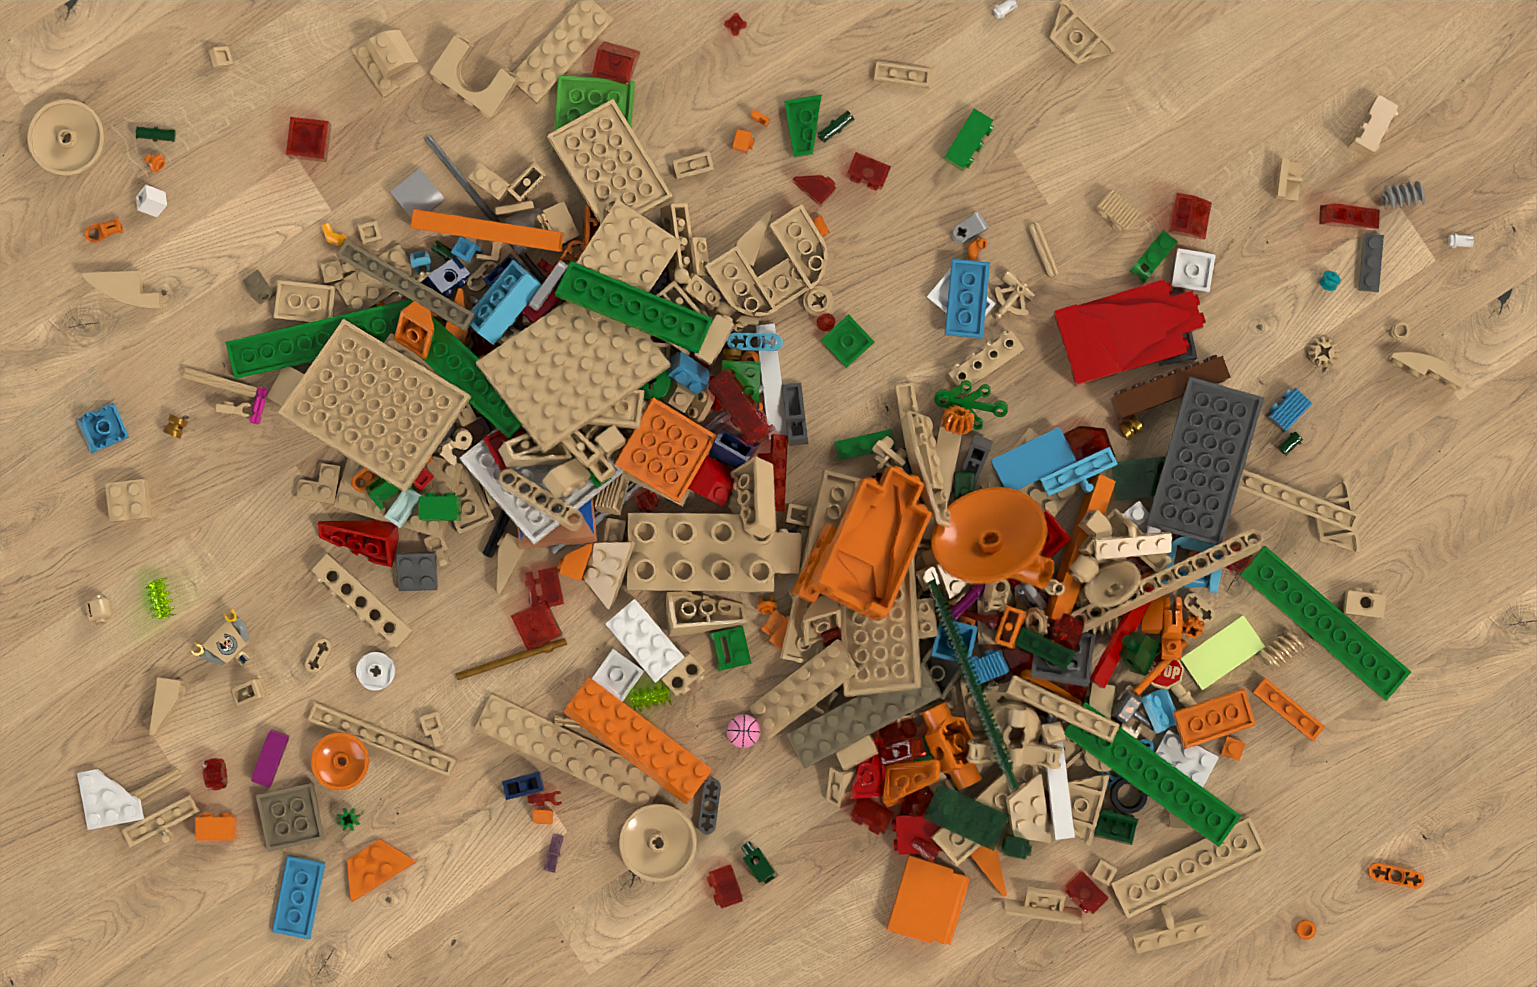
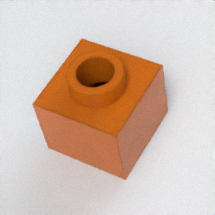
(743, 141)

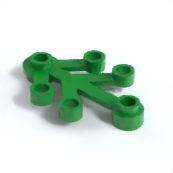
(968, 401)

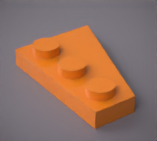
(908, 778)

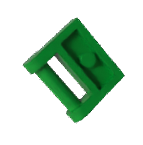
(737, 648)

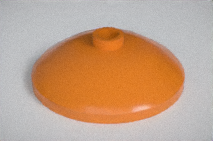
(326, 761)

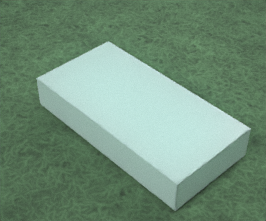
(403, 507)

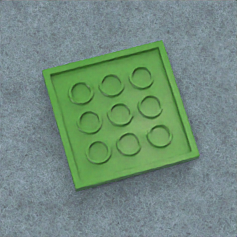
(583, 94)

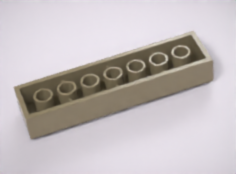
(859, 719)

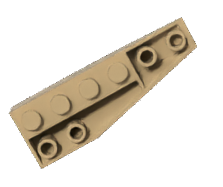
(925, 464)

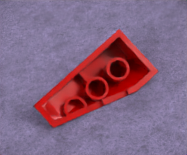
(367, 537)

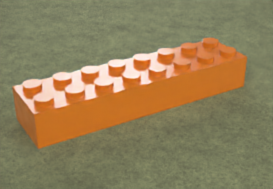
(637, 740)

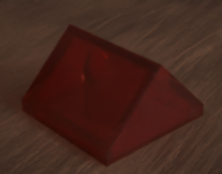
(615, 62)

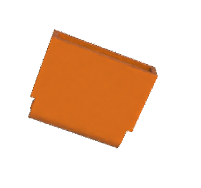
(928, 901)

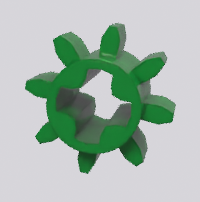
(353, 816)

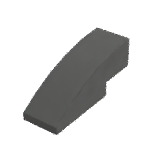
(795, 414)

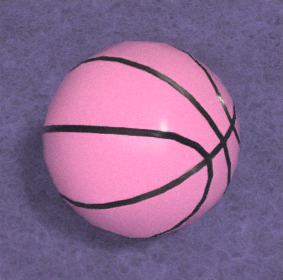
(743, 731)

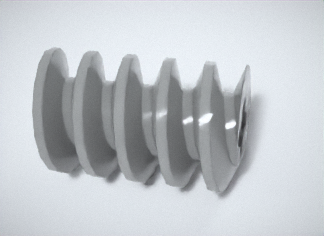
(1402, 194)

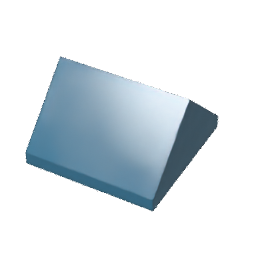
(941, 646)

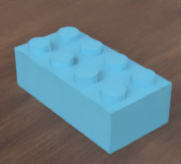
(504, 302)

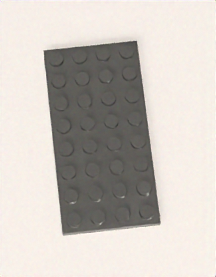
(1205, 461)

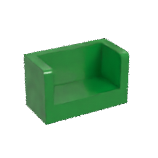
(381, 490)

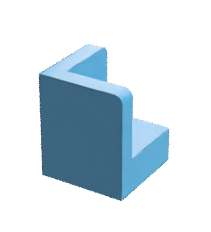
(465, 249)

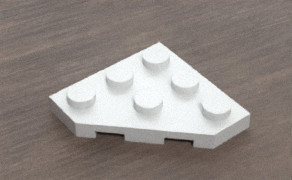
(106, 801)

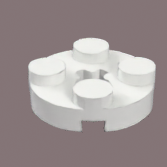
(367, 678)

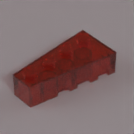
(740, 407)

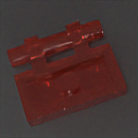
(550, 587)

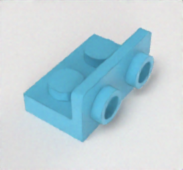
(1159, 709)

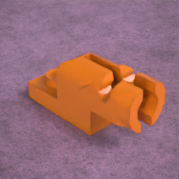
(1171, 630)

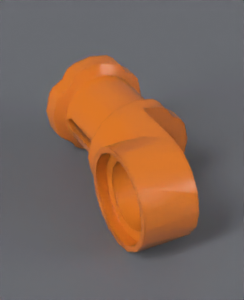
(104, 229)

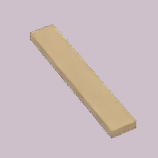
(1062, 708)

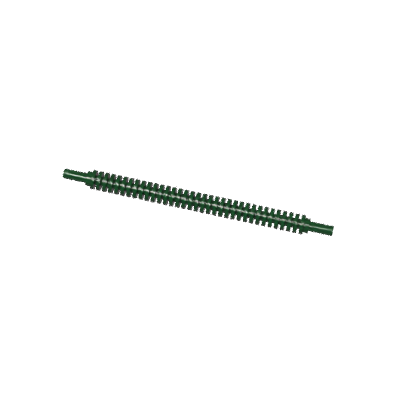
(1006, 766)

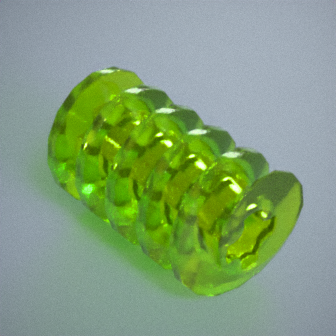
(159, 599)
(650, 697)

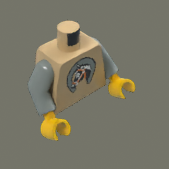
(226, 643)

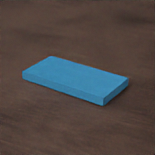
(967, 298)
(1033, 460)
(298, 897)

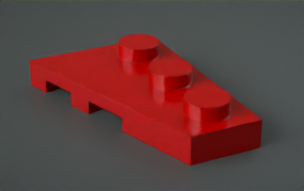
(869, 776)

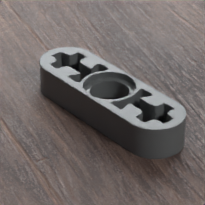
(702, 810)

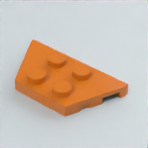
(374, 867)

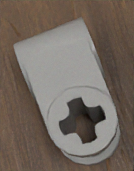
(971, 226)

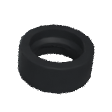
(1125, 809)

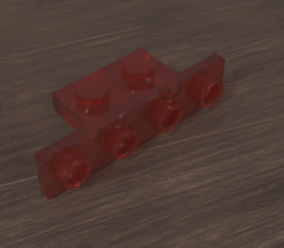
(778, 458)

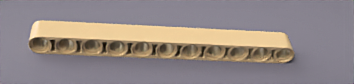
(1177, 580)

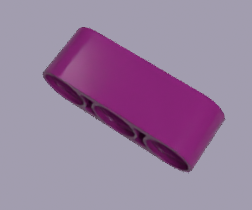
(270, 758)

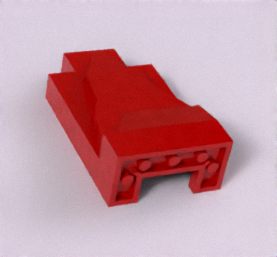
(1127, 330)

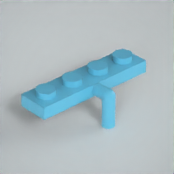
(1079, 472)

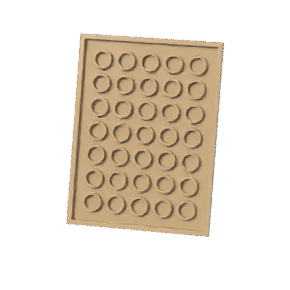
(570, 370)
(374, 405)

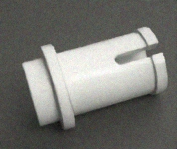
(1004, 8)
(1460, 240)

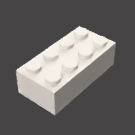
(645, 640)

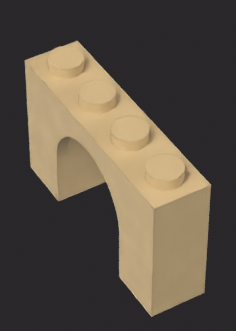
(448, 71)

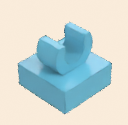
(419, 259)

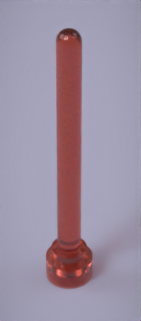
(992, 621)

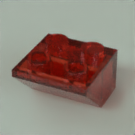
(1189, 216)
(871, 814)

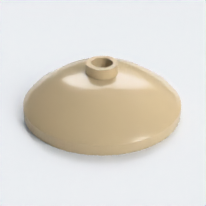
(1113, 584)

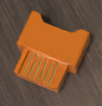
(776, 628)

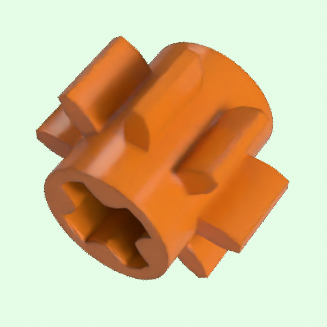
(1192, 632)

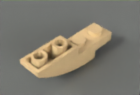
(1419, 364)

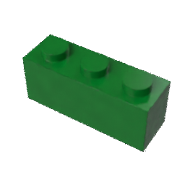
(969, 140)

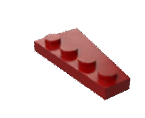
(1054, 542)

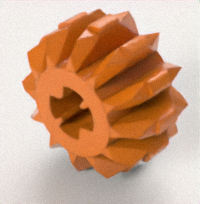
(958, 420)

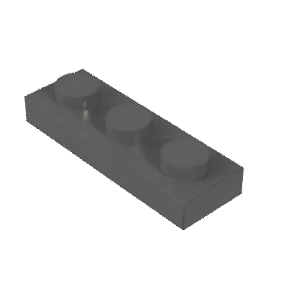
(1371, 262)

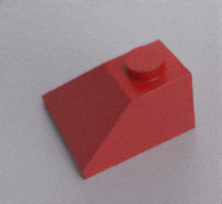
(712, 481)

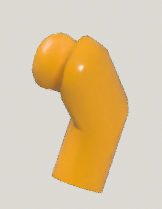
(332, 237)

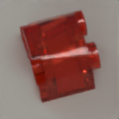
(916, 802)

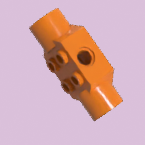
(948, 743)

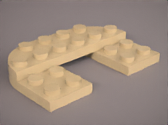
(782, 282)

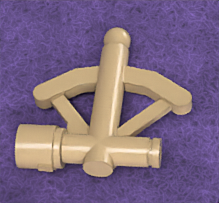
(1019, 289)

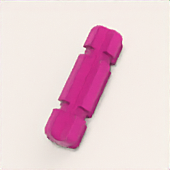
(258, 405)

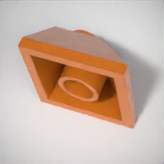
(415, 329)

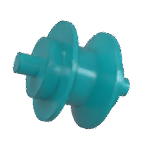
(1330, 280)

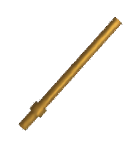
(546, 647)

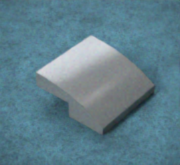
(417, 193)

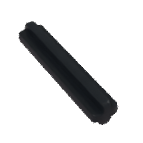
(496, 534)

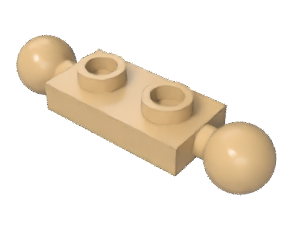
(701, 291)

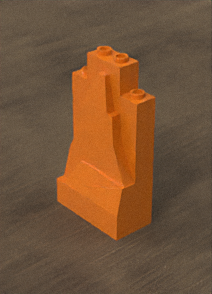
(873, 544)

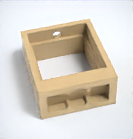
(715, 339)

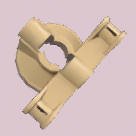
(1022, 749)

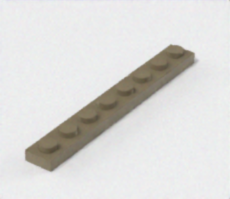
(406, 285)

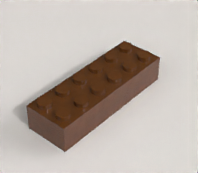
(1168, 388)

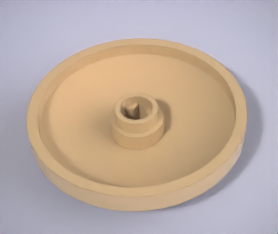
(66, 137)
(658, 842)

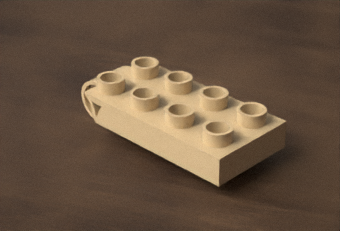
(706, 554)

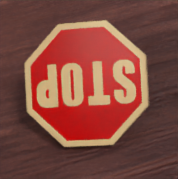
(1169, 676)

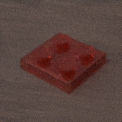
(536, 624)

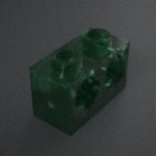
(1016, 847)

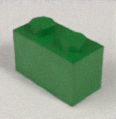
(439, 507)

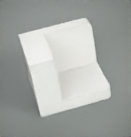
(151, 201)

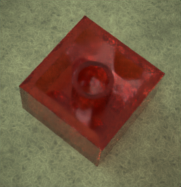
(308, 139)

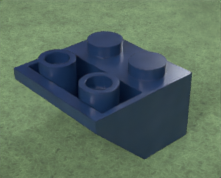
(732, 448)

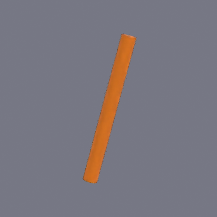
(1155, 672)

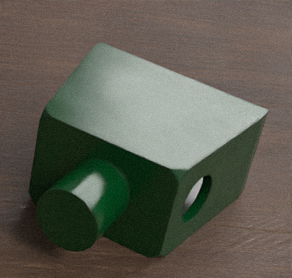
(1138, 652)
(763, 871)

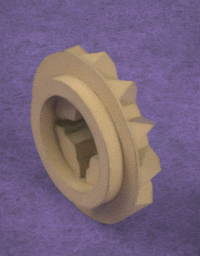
(818, 291)
(1314, 350)
(1031, 618)

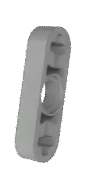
(548, 285)

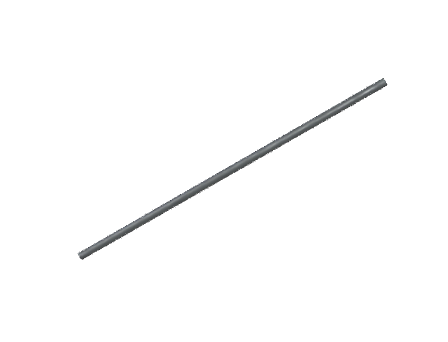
(479, 201)

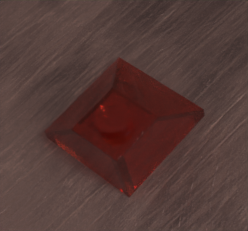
(1087, 441)

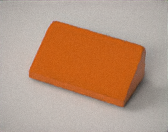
(1153, 617)

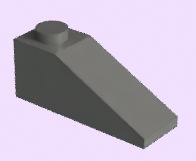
(976, 456)

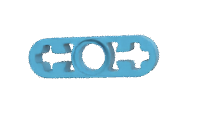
(768, 347)

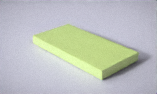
(1222, 652)

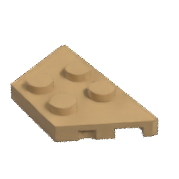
(1078, 37)
(1334, 534)
(607, 569)
(1086, 802)
(1028, 811)

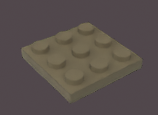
(290, 817)

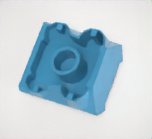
(102, 428)

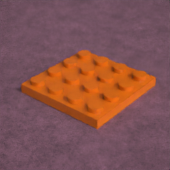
(665, 450)

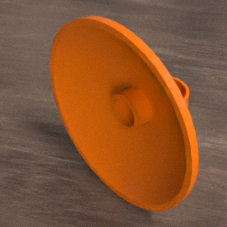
(994, 538)

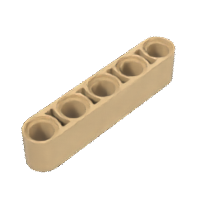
(535, 492)

